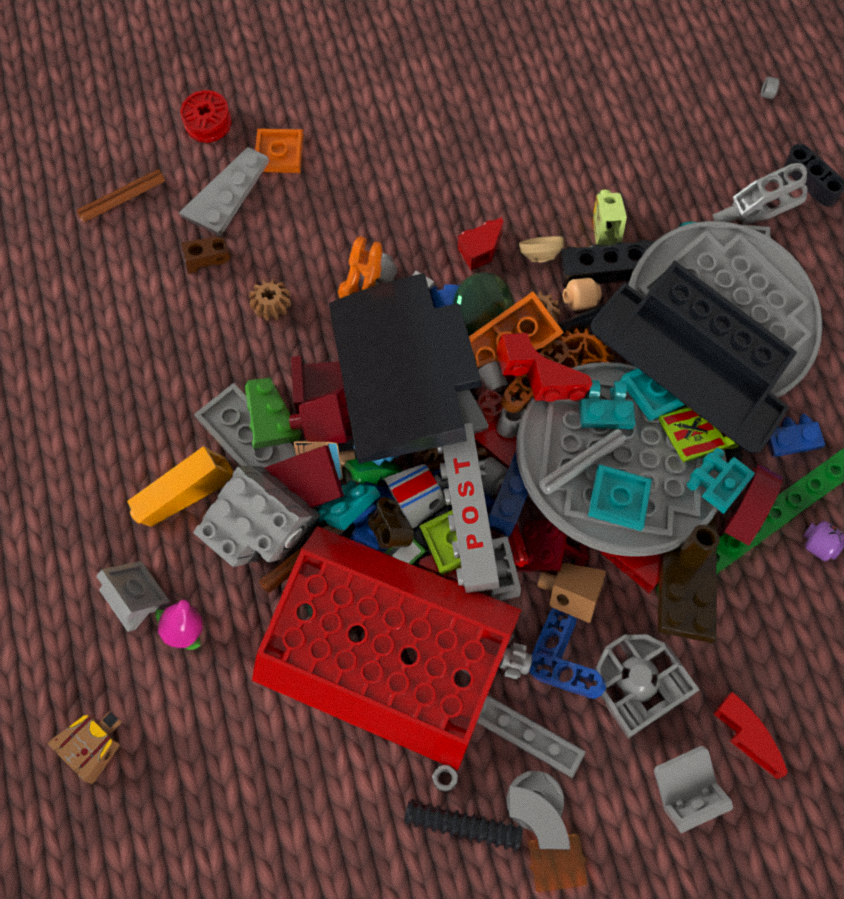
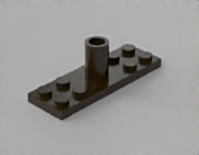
(689, 586)

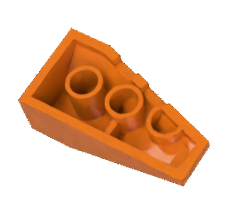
(523, 317)

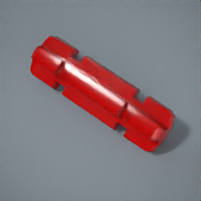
(518, 548)

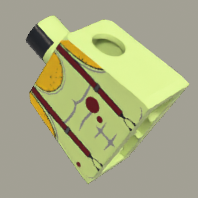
(609, 208)

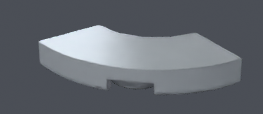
(540, 817)

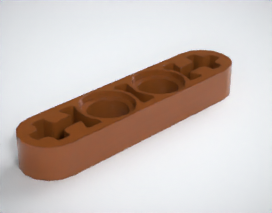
(518, 386)

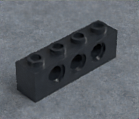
(596, 256)

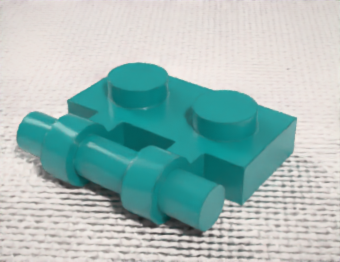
(727, 485)
(345, 510)

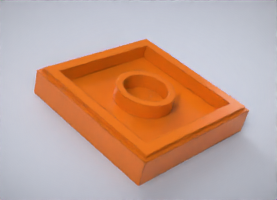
(282, 147)

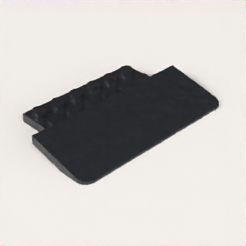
(701, 353)

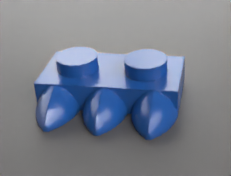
(796, 438)

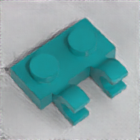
(607, 413)

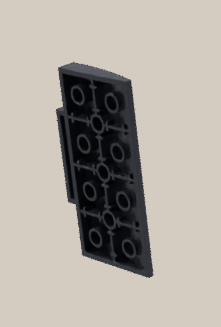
(402, 368)

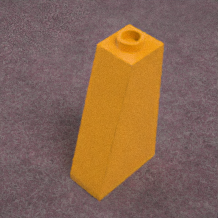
(181, 486)

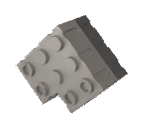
(256, 519)

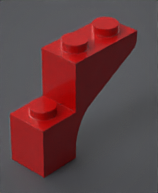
(547, 378)

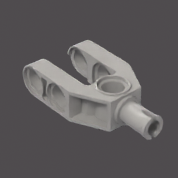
(751, 202)

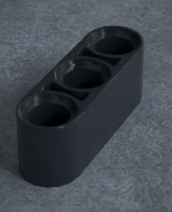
(821, 181)

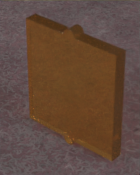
(557, 867)

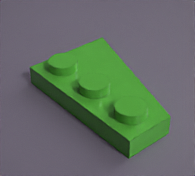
(268, 415)

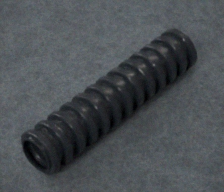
(463, 825)

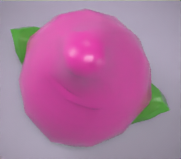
(180, 625)

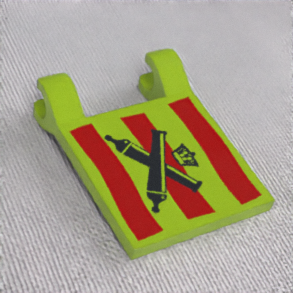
(693, 435)

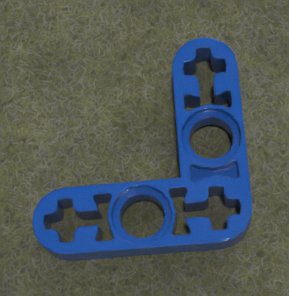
(553, 660)

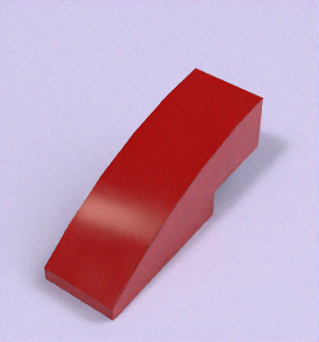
(751, 735)

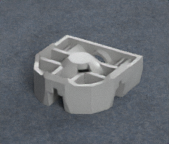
(673, 683)

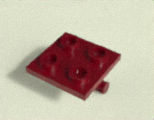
(547, 546)

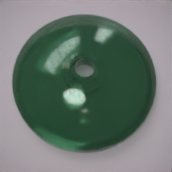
(482, 299)

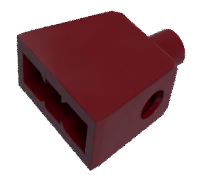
(324, 418)

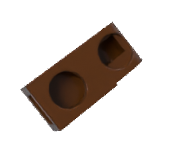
(205, 253)

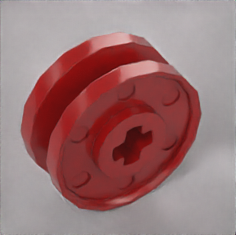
(206, 116)

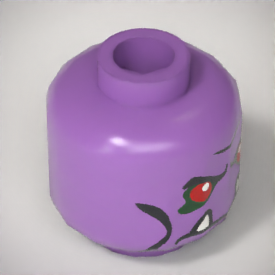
(824, 540)

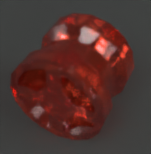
(492, 401)

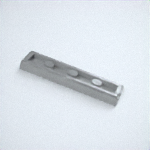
(530, 737)

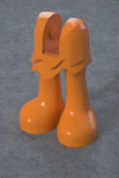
(363, 262)

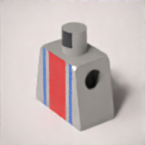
(417, 493)

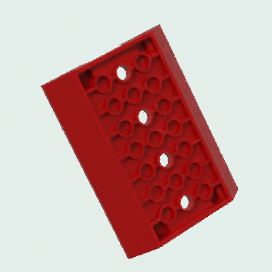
(367, 679)

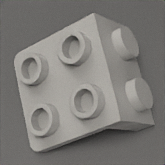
(691, 790)

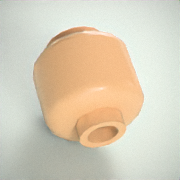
(582, 294)

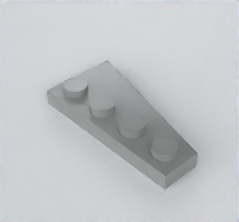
(225, 194)

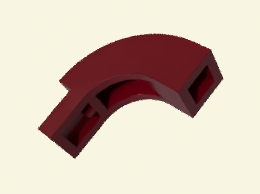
(754, 505)

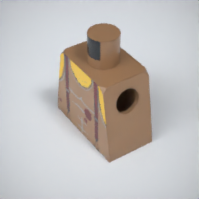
(88, 745)

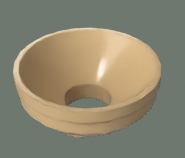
(541, 248)

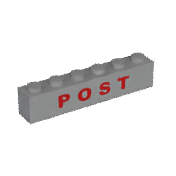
(469, 515)

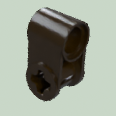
(390, 525)

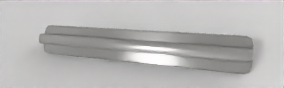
(582, 461)

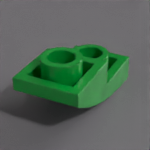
(371, 471)

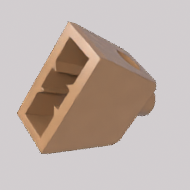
(574, 589)

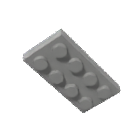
(229, 424)

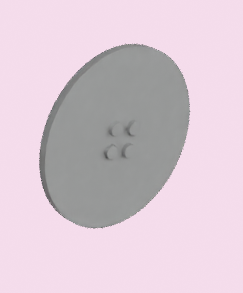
(753, 276)
(553, 436)

